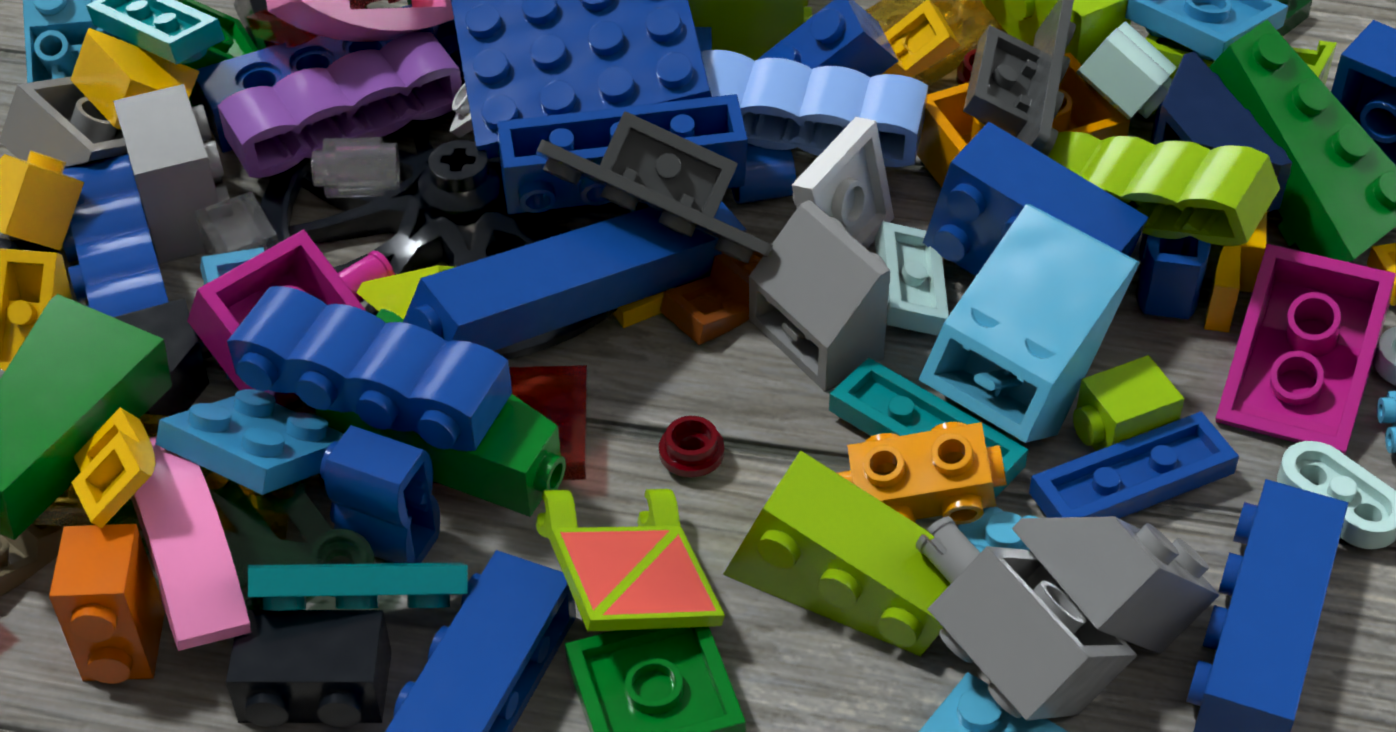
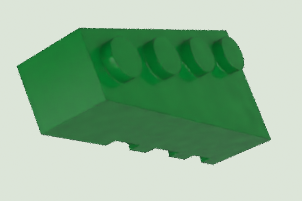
(1339, 178)

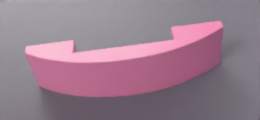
(340, 22)
(189, 553)

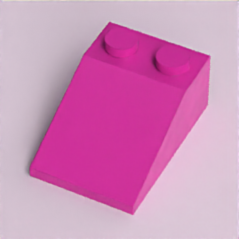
(1306, 348)

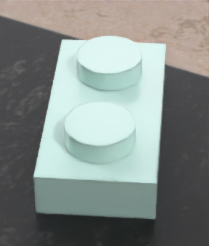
(916, 279)

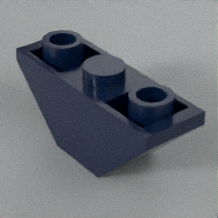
(1207, 113)

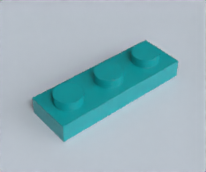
(159, 26)
(888, 403)
(357, 584)

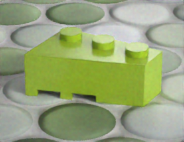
(842, 557)

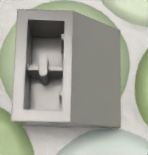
(821, 297)

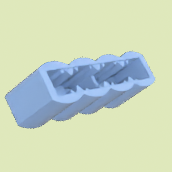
(808, 108)

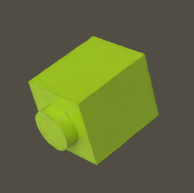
(1125, 403)

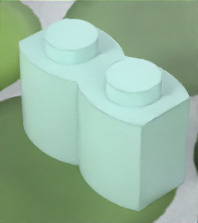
(1128, 72)

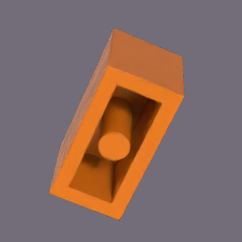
(107, 602)

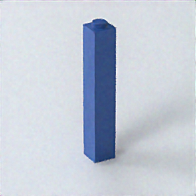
(562, 279)

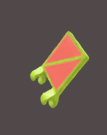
(630, 574)

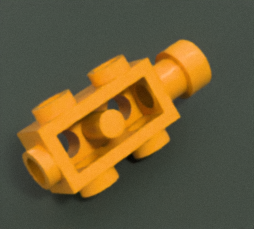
(930, 471)

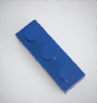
(1136, 471)

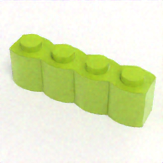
(1177, 183)

